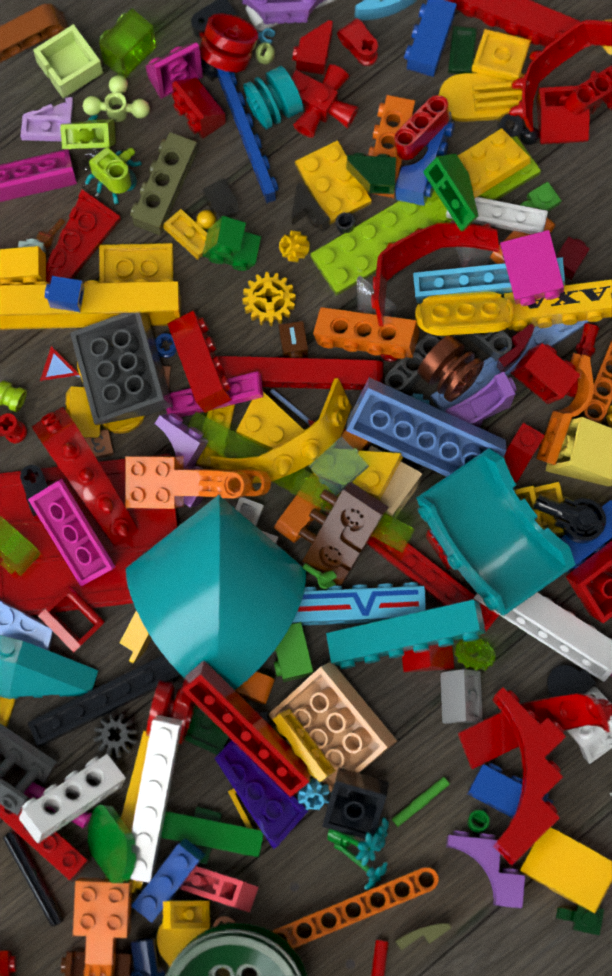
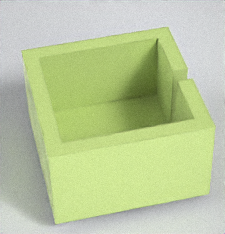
(68, 61)

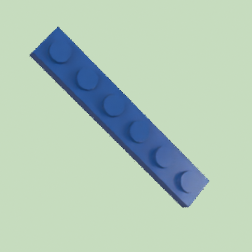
(251, 142)

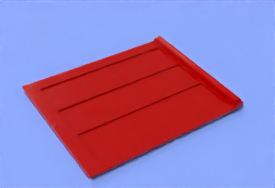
(49, 572)

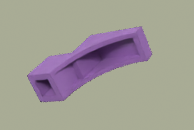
(487, 402)
(186, 443)
(506, 886)

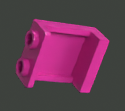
(532, 268)

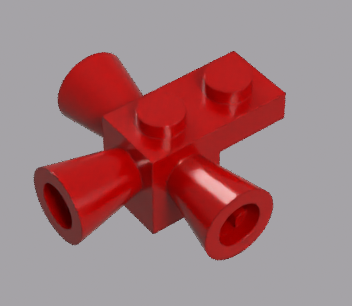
(322, 100)

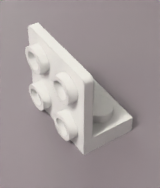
(593, 739)

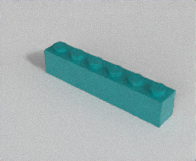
(406, 633)

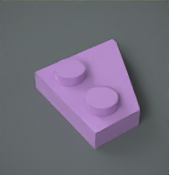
(45, 123)

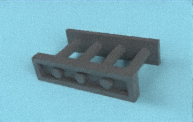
(28, 758)

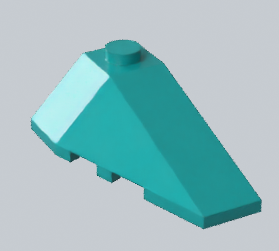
(38, 672)

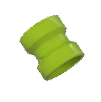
(12, 396)

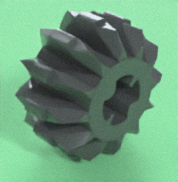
(106, 736)

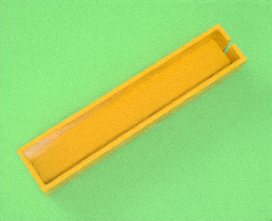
(27, 308)

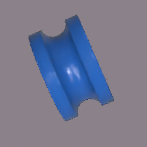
(165, 337)

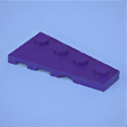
(266, 801)

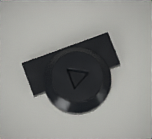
(568, 680)

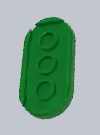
(111, 844)

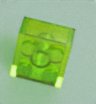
(127, 43)

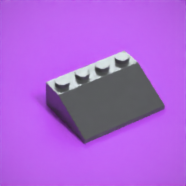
(121, 368)

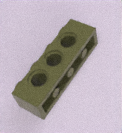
(171, 148)

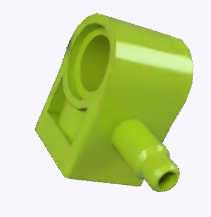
(108, 165)

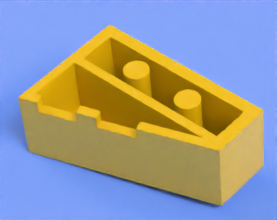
(267, 424)

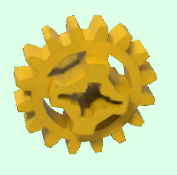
(258, 299)

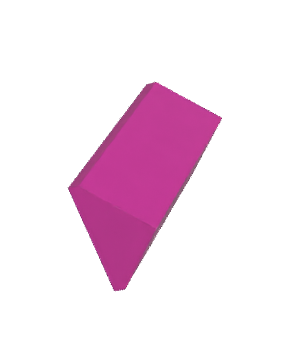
(36, 175)
(71, 532)

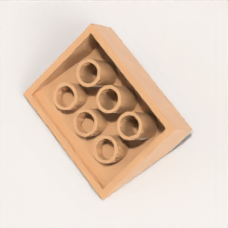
(338, 721)

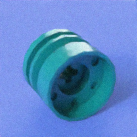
(276, 96)

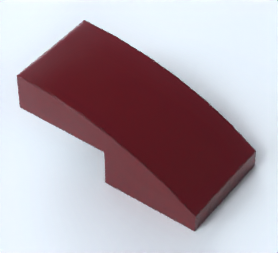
(519, 345)

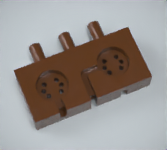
(343, 532)

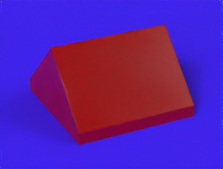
(434, 659)

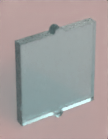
(338, 466)

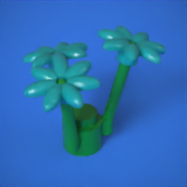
(366, 849)

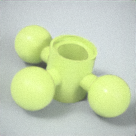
(118, 86)

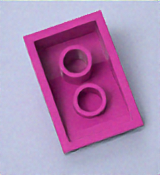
(177, 65)

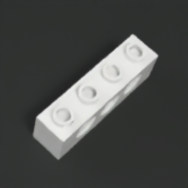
(43, 824)

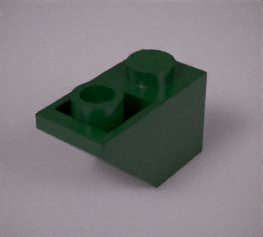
(373, 172)

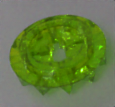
(485, 656)

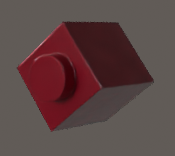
(573, 253)

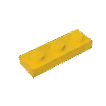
(304, 745)

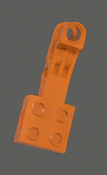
(165, 482)
(102, 916)

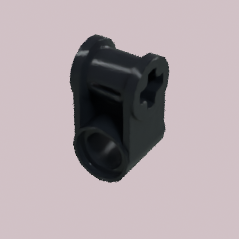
(32, 488)

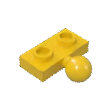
(188, 232)

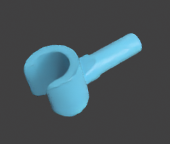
(266, 32)

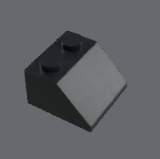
(355, 803)

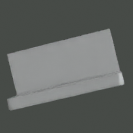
(461, 696)

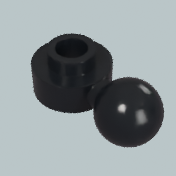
(526, 136)

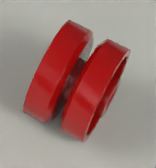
(228, 42)
(164, 705)

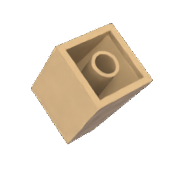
(401, 487)

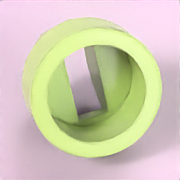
(269, 54)

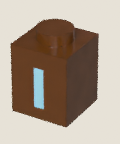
(293, 340)

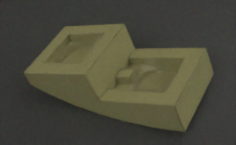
(429, 933)

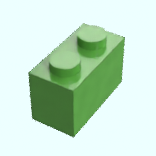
(293, 655)

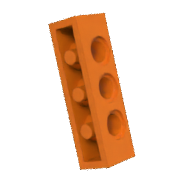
(395, 110)
(356, 324)

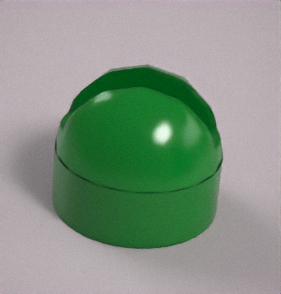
(479, 817)

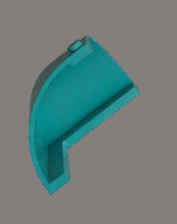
(217, 593)

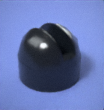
(345, 223)

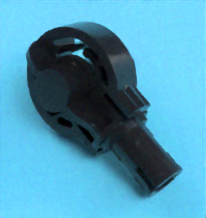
(574, 518)

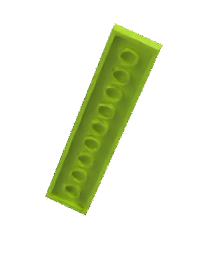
(357, 251)

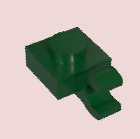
(582, 919)

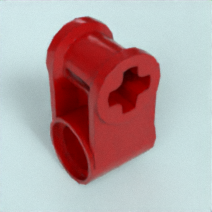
(359, 42)

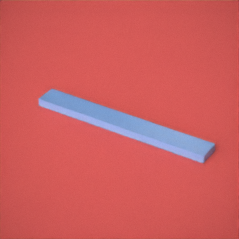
(549, 336)

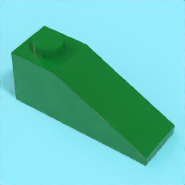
(454, 188)

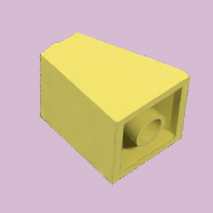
(585, 453)

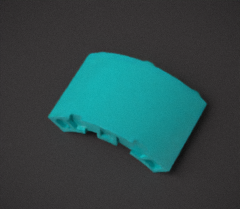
(493, 533)

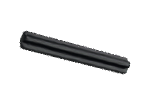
(33, 878)

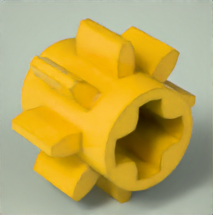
(294, 246)

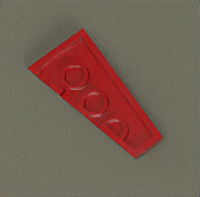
(84, 232)

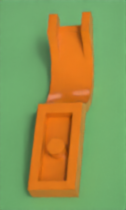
(561, 419)

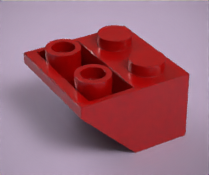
(197, 106)
(555, 121)

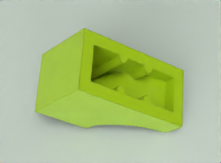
(88, 134)

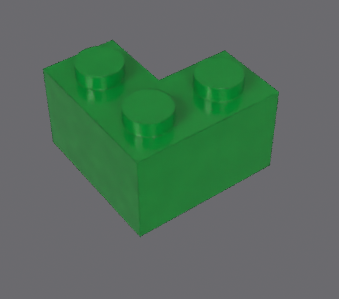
(231, 245)

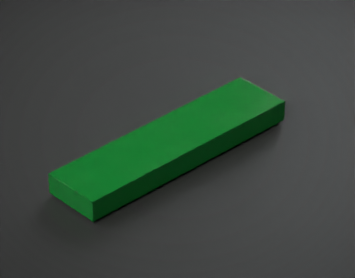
(212, 834)

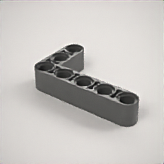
(411, 378)

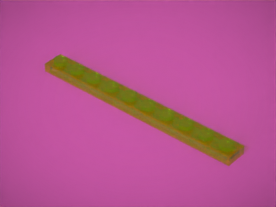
(299, 483)

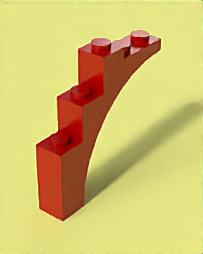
(535, 743)

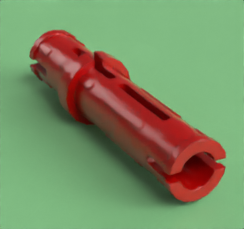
(585, 347)

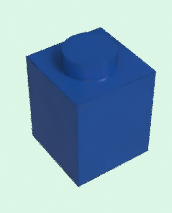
(65, 293)

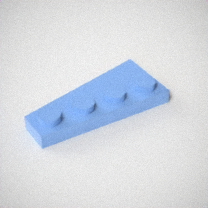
(24, 627)

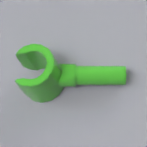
(324, 579)

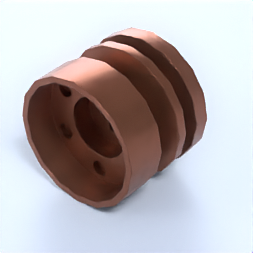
(450, 368)

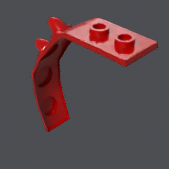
(561, 49)
(420, 243)
(84, 473)
(495, 736)

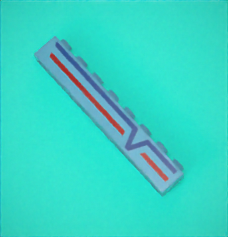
(359, 604)

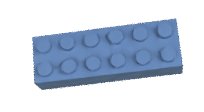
(418, 429)

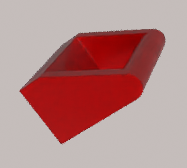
(61, 628)

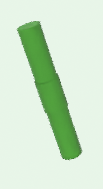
(421, 801)

